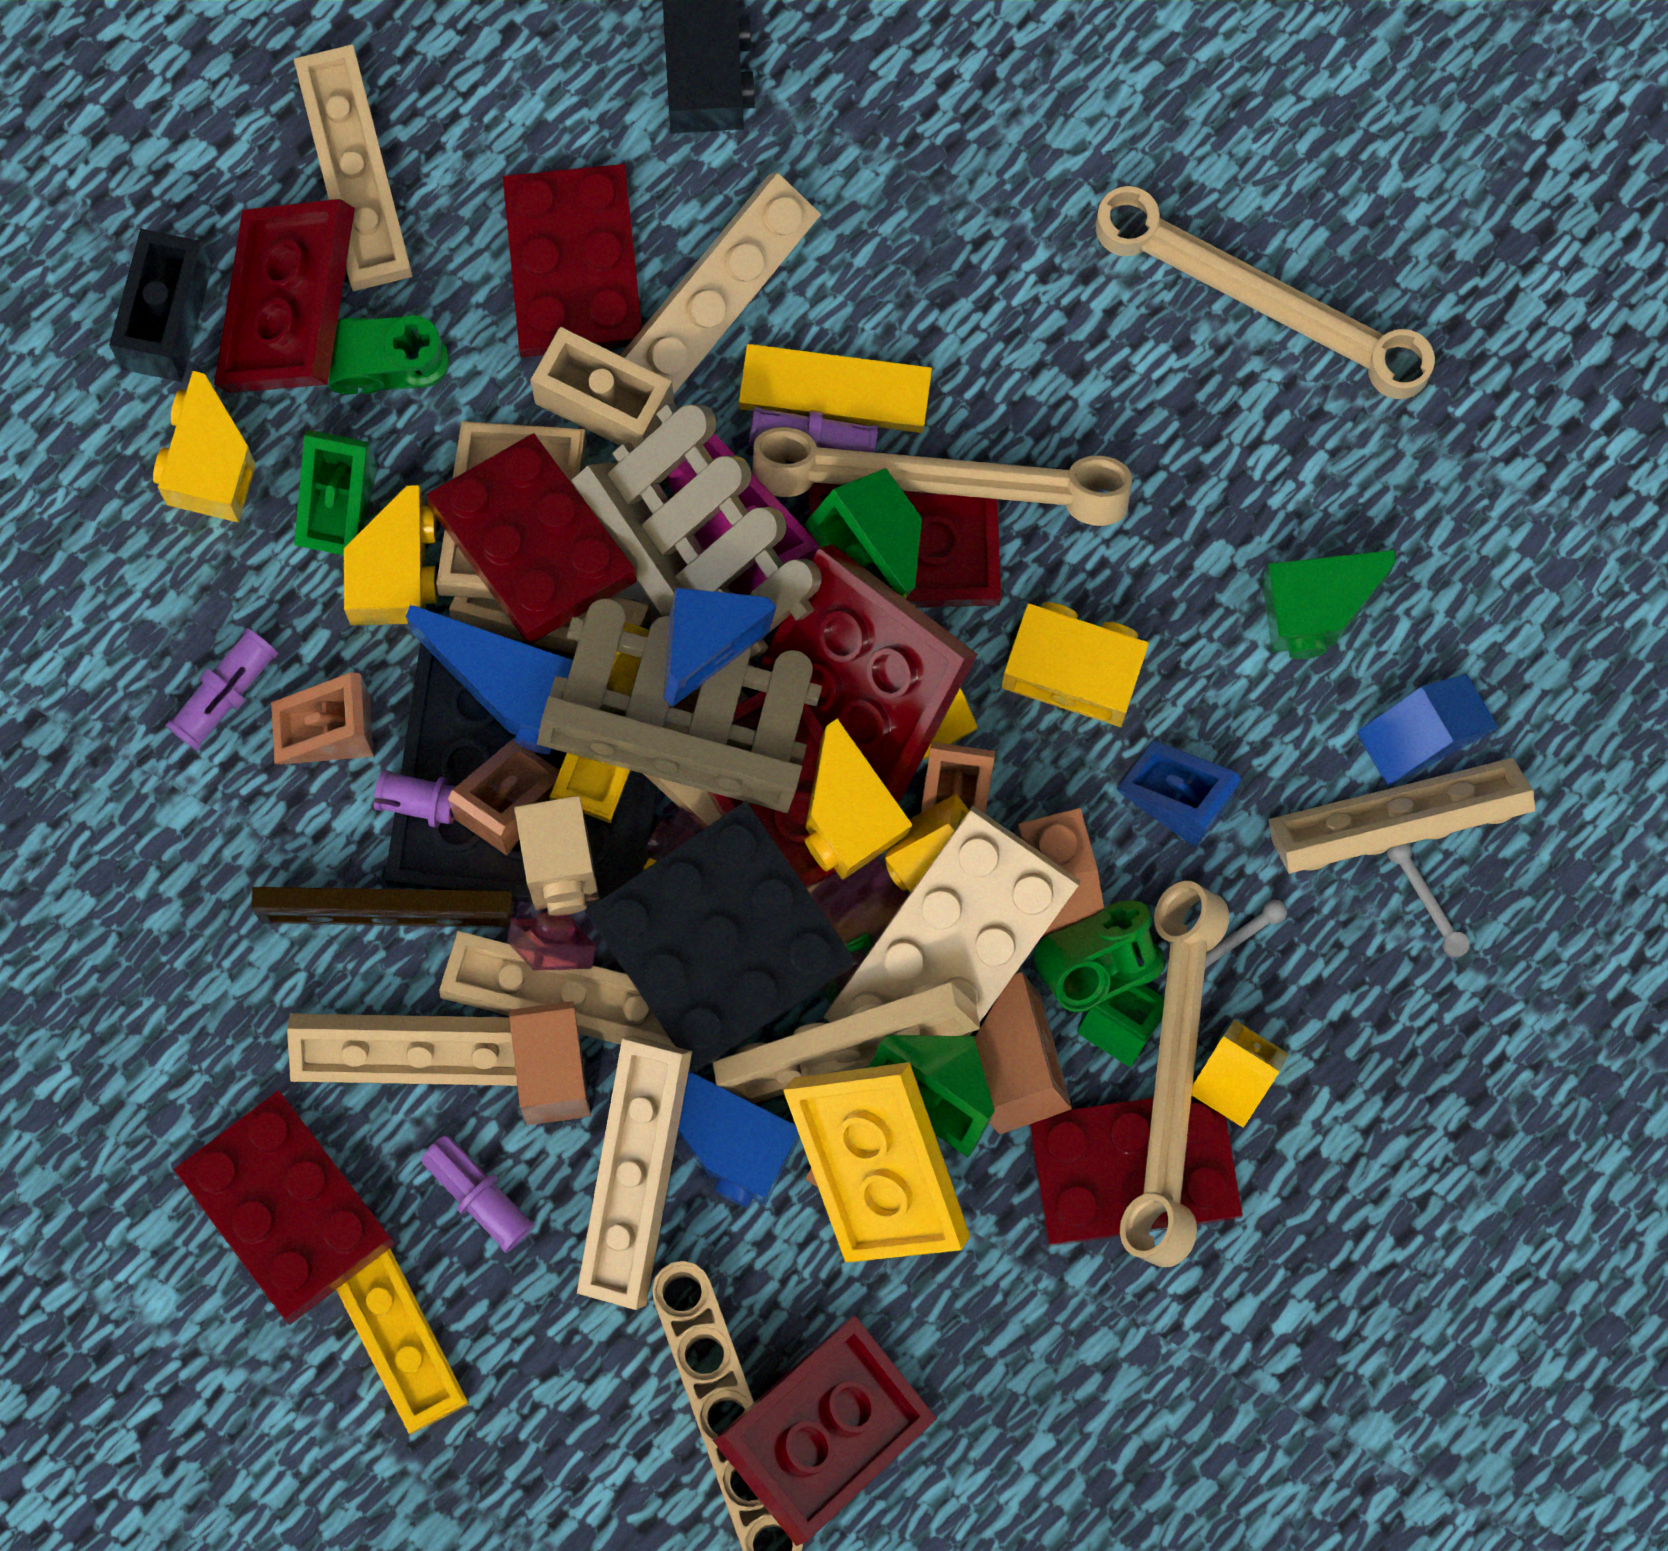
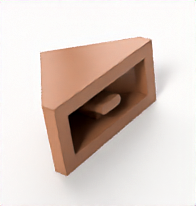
(324, 722)
(958, 771)
(491, 792)
(549, 1063)

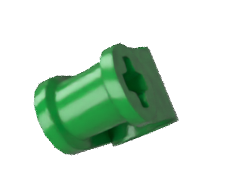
(376, 353)
(1099, 958)

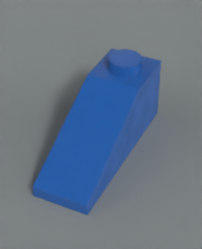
(499, 672)
(735, 1141)

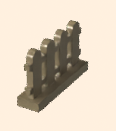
(660, 531)
(702, 753)

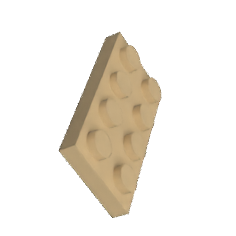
(963, 921)

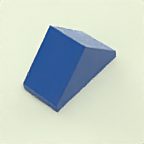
(708, 634)
(1426, 728)
(1180, 790)

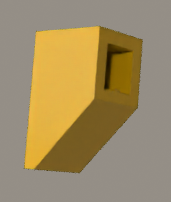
(207, 459)
(388, 565)

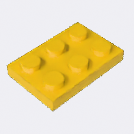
(877, 1163)

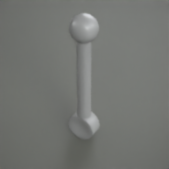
(1273, 912)
(1454, 943)

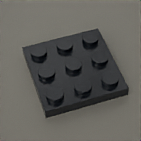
(721, 937)

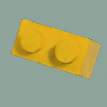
(1075, 663)

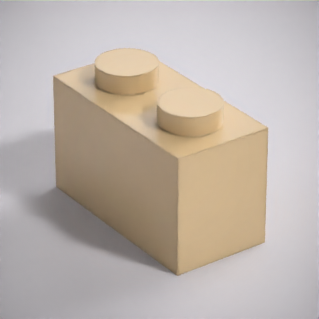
(600, 390)
(557, 855)

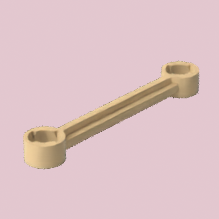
(1264, 293)
(1072, 487)
(1174, 1075)

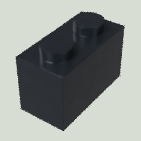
(704, 65)
(160, 305)

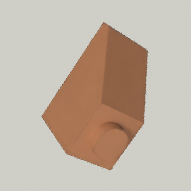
(1067, 843)
(1021, 1059)

